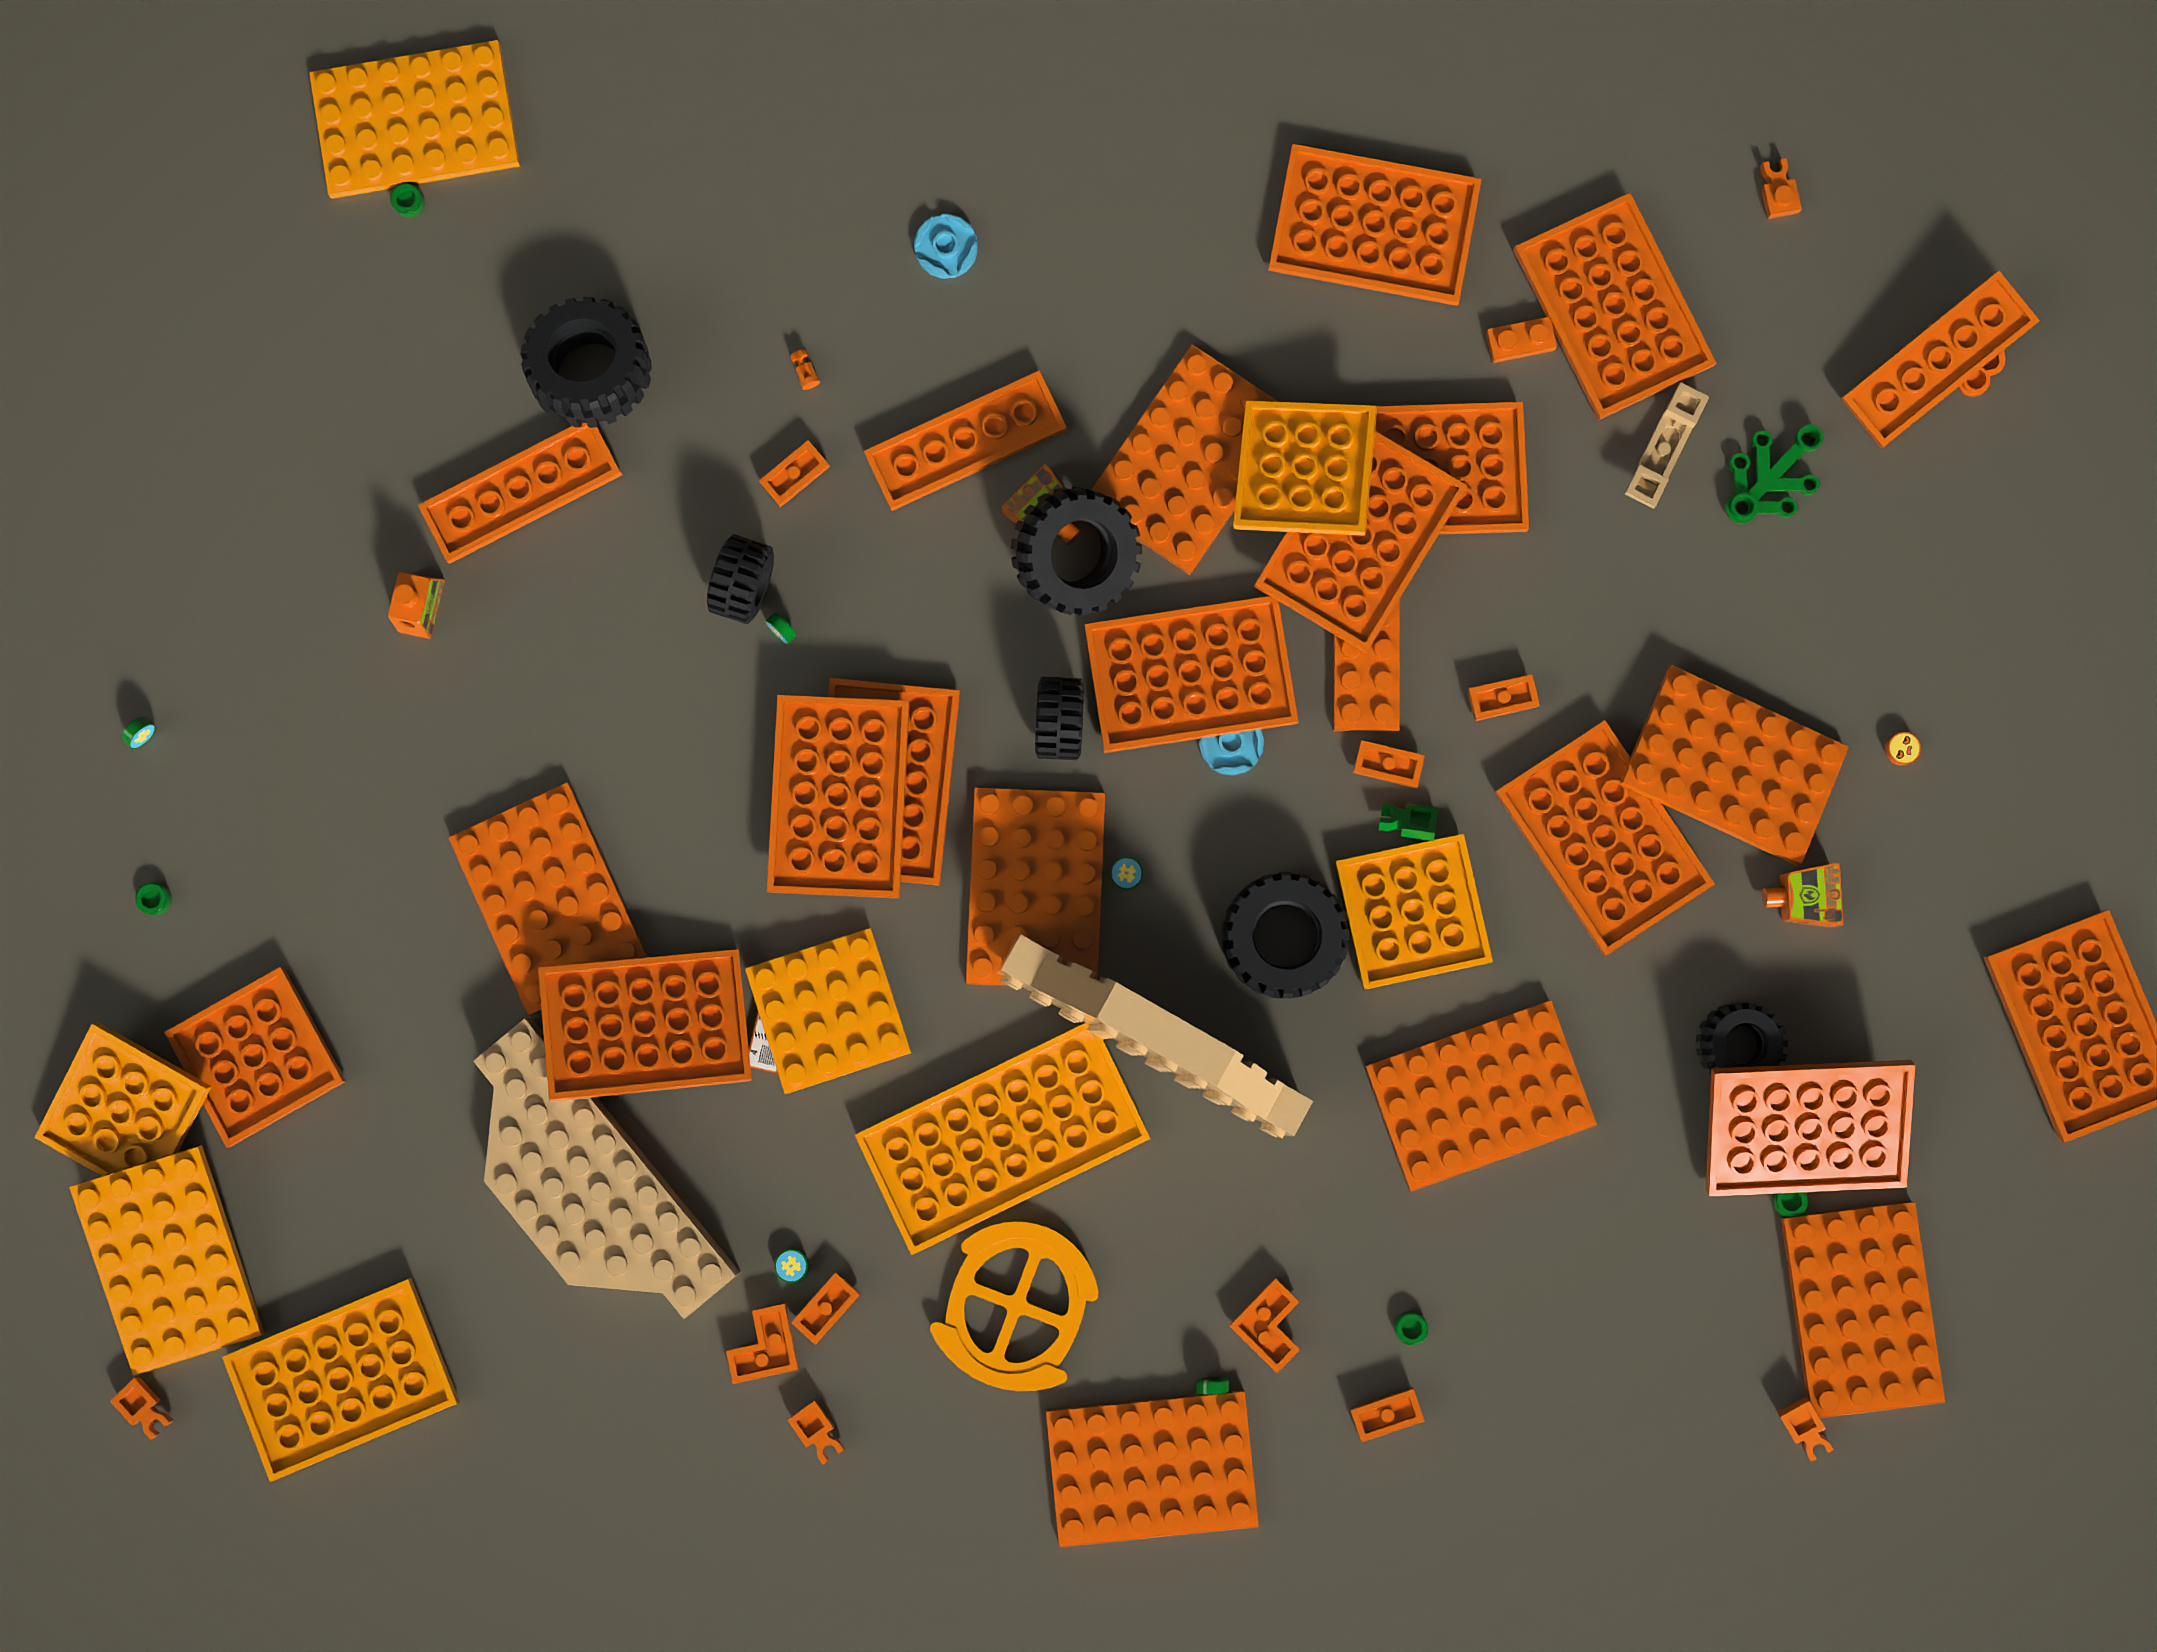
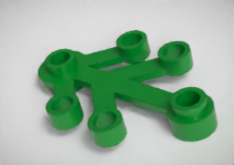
(1769, 479)

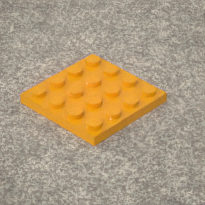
(1305, 467)
(1413, 911)
(827, 1011)
(120, 1105)

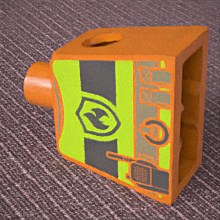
(1041, 482)
(415, 602)
(1809, 896)

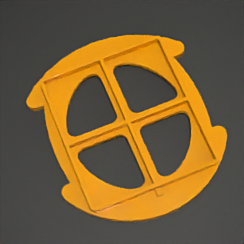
(993, 1367)

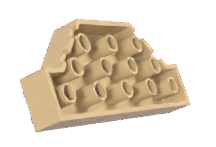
(1157, 1035)
(588, 1187)

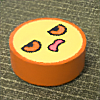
(1903, 748)

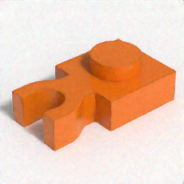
(1780, 194)
(137, 1404)
(1804, 1426)
(813, 1427)

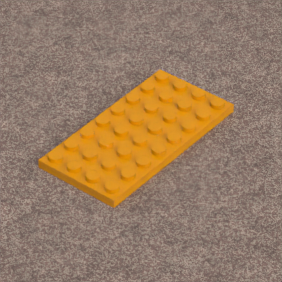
(1001, 1137)

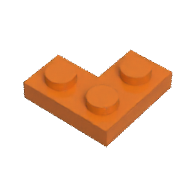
(1259, 1324)
(774, 1351)

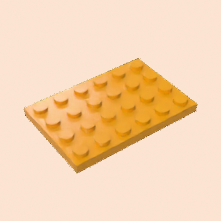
(414, 119)
(167, 1260)
(340, 1379)

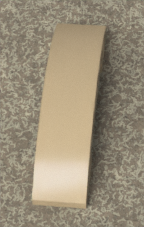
(1666, 445)

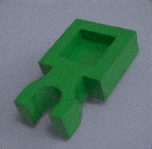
(1414, 821)

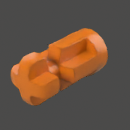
(805, 370)

